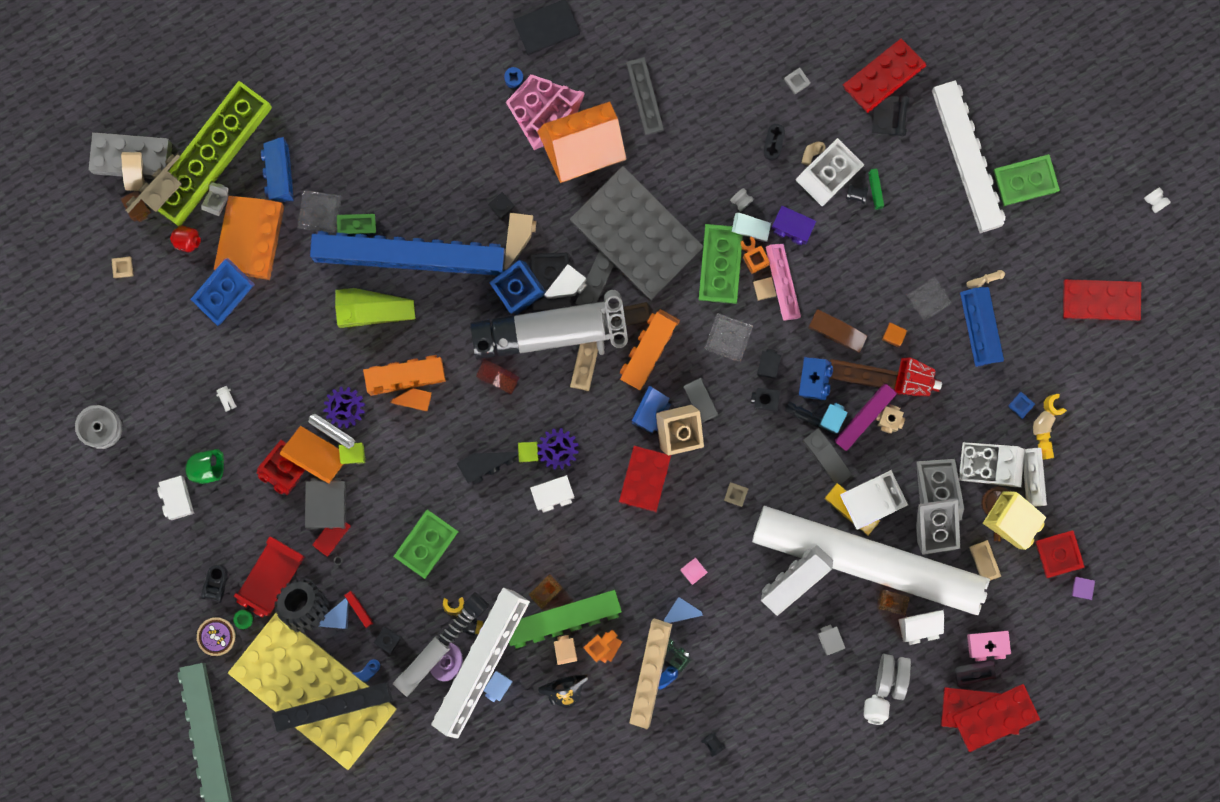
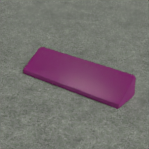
(865, 417)

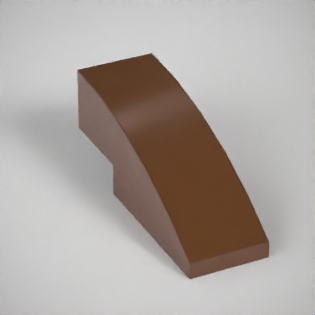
(837, 331)

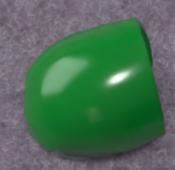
(199, 467)

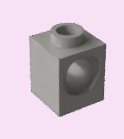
(830, 639)

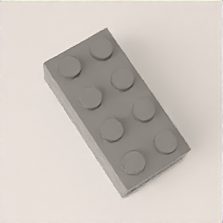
(107, 151)

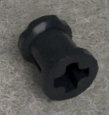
(857, 193)
(713, 744)

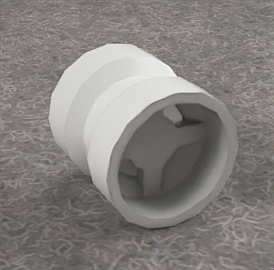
(1157, 200)

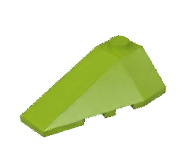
(366, 307)

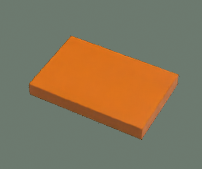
(313, 454)

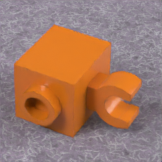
(755, 257)

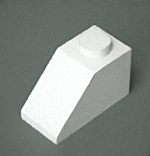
(567, 284)

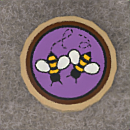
(216, 636)

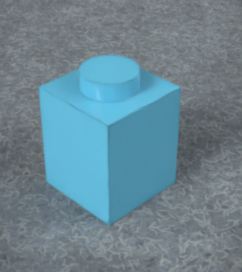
(833, 418)

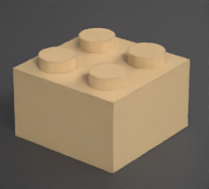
(679, 430)

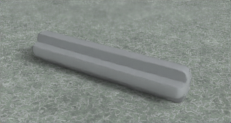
(331, 431)

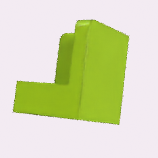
(352, 455)

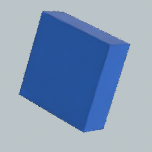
(1021, 405)

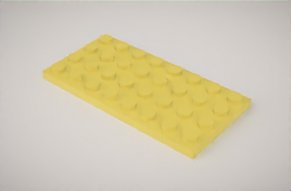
(293, 670)

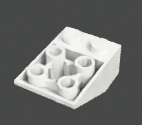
(992, 464)
(874, 499)

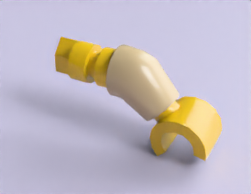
(1043, 425)

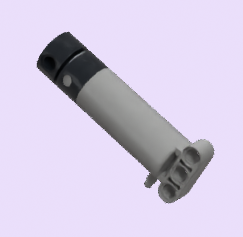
(551, 329)

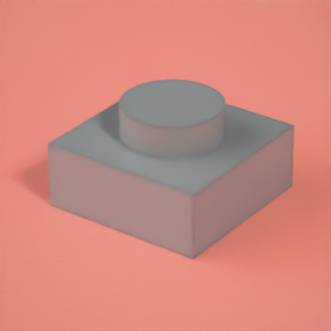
(797, 81)

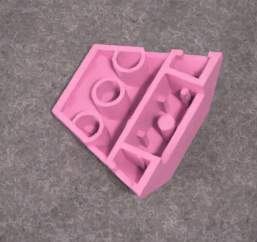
(541, 102)

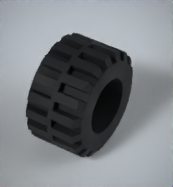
(310, 614)

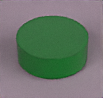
(243, 619)

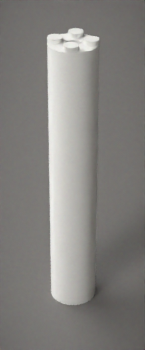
(873, 560)

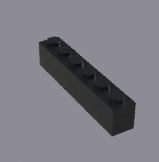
(332, 706)

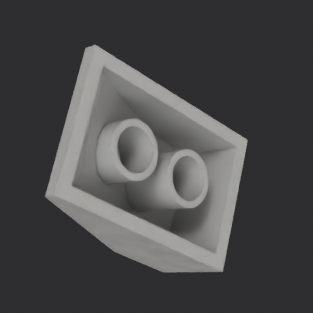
(939, 482)
(938, 526)

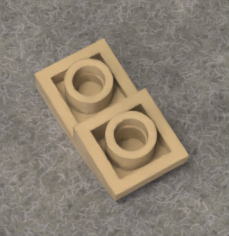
(132, 170)

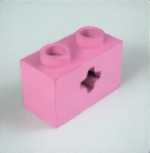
(977, 644)

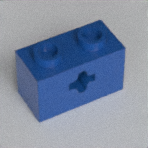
(812, 369)

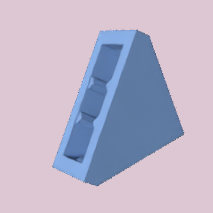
(681, 610)
(337, 616)

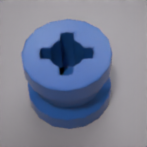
(513, 81)

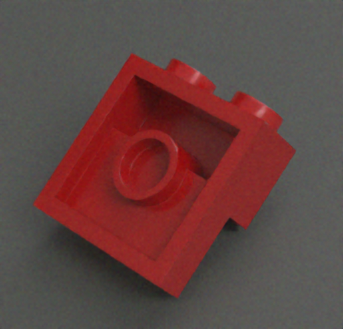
(280, 471)

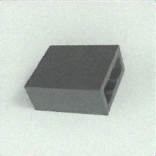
(325, 504)

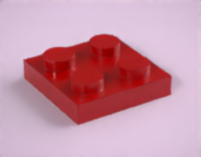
(1059, 554)

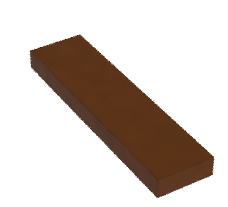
(863, 374)

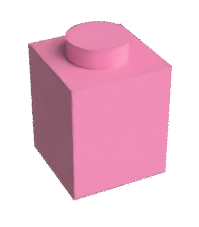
(693, 571)

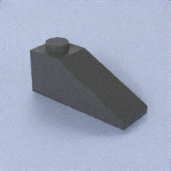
(827, 457)

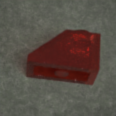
(497, 377)

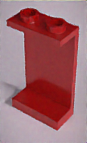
(268, 576)

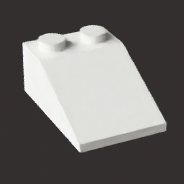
(829, 172)
(922, 626)

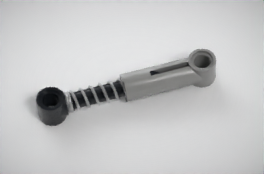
(439, 646)

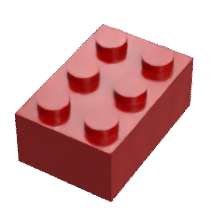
(645, 479)

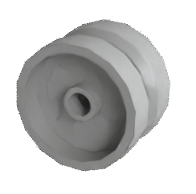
(98, 415)
(893, 675)

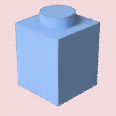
(497, 686)

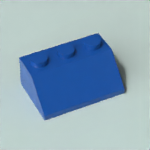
(277, 170)

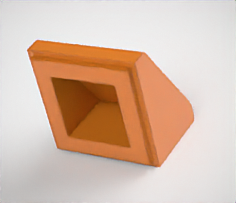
(894, 335)

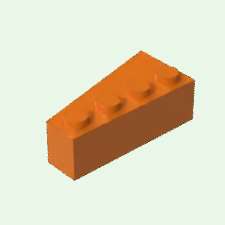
(649, 349)
(404, 375)

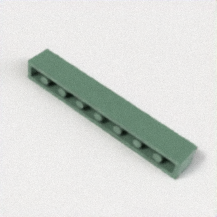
(204, 733)

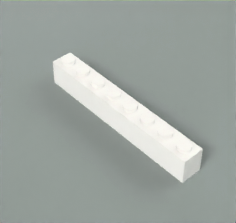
(968, 156)
(480, 663)

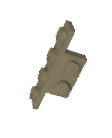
(159, 189)

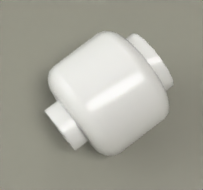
(876, 710)

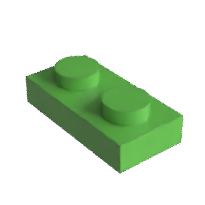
(356, 224)

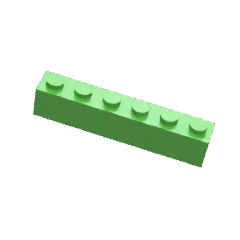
(566, 617)

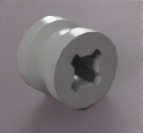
(741, 199)

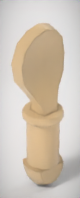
(976, 283)

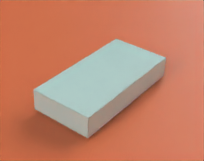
(751, 226)

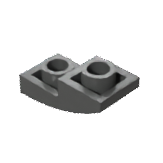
(701, 400)

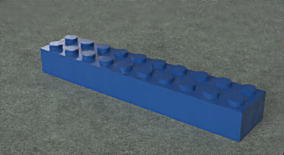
(407, 254)

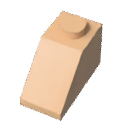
(565, 650)

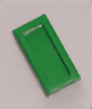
(876, 189)

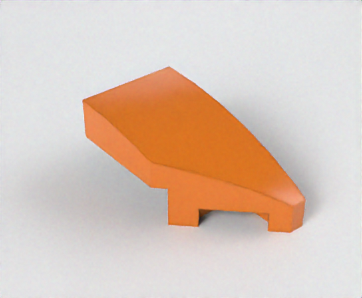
(414, 399)

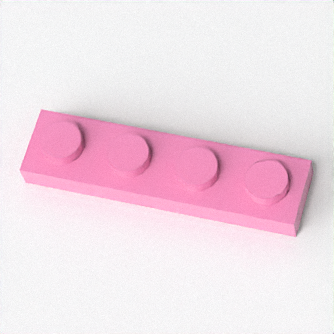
(783, 282)

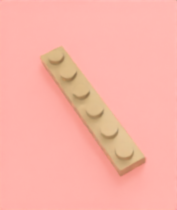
(650, 673)

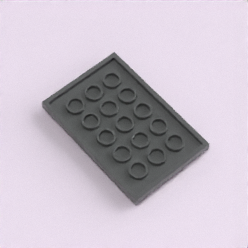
(636, 233)

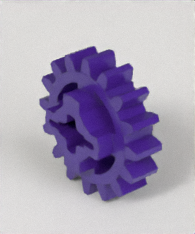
(336, 411)
(556, 457)

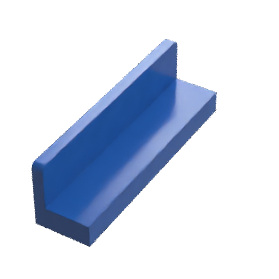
(981, 326)

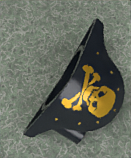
(564, 691)

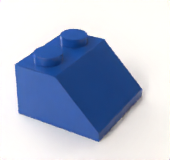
(650, 405)

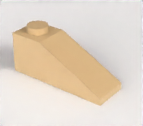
(519, 234)

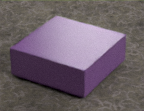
(1083, 588)

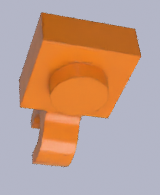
(599, 646)

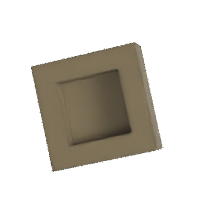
(736, 494)

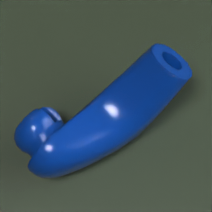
(368, 671)
(667, 677)

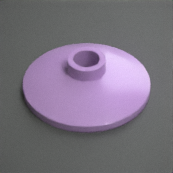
(443, 670)

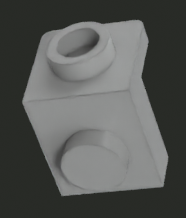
(215, 199)

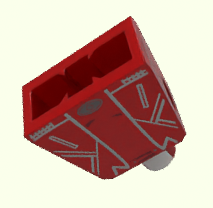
(916, 379)

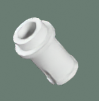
(225, 397)

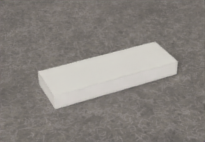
(1034, 477)

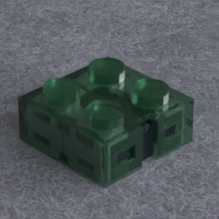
(676, 657)

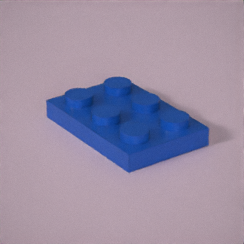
(222, 291)

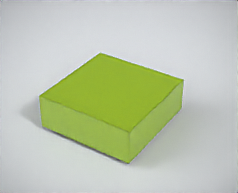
(528, 452)

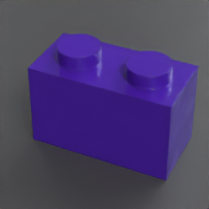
(793, 225)

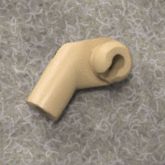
(812, 150)

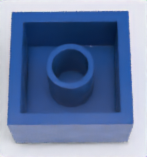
(518, 287)

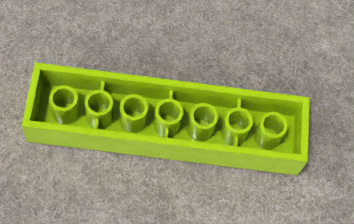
(214, 149)

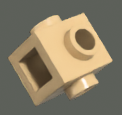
(886, 425)

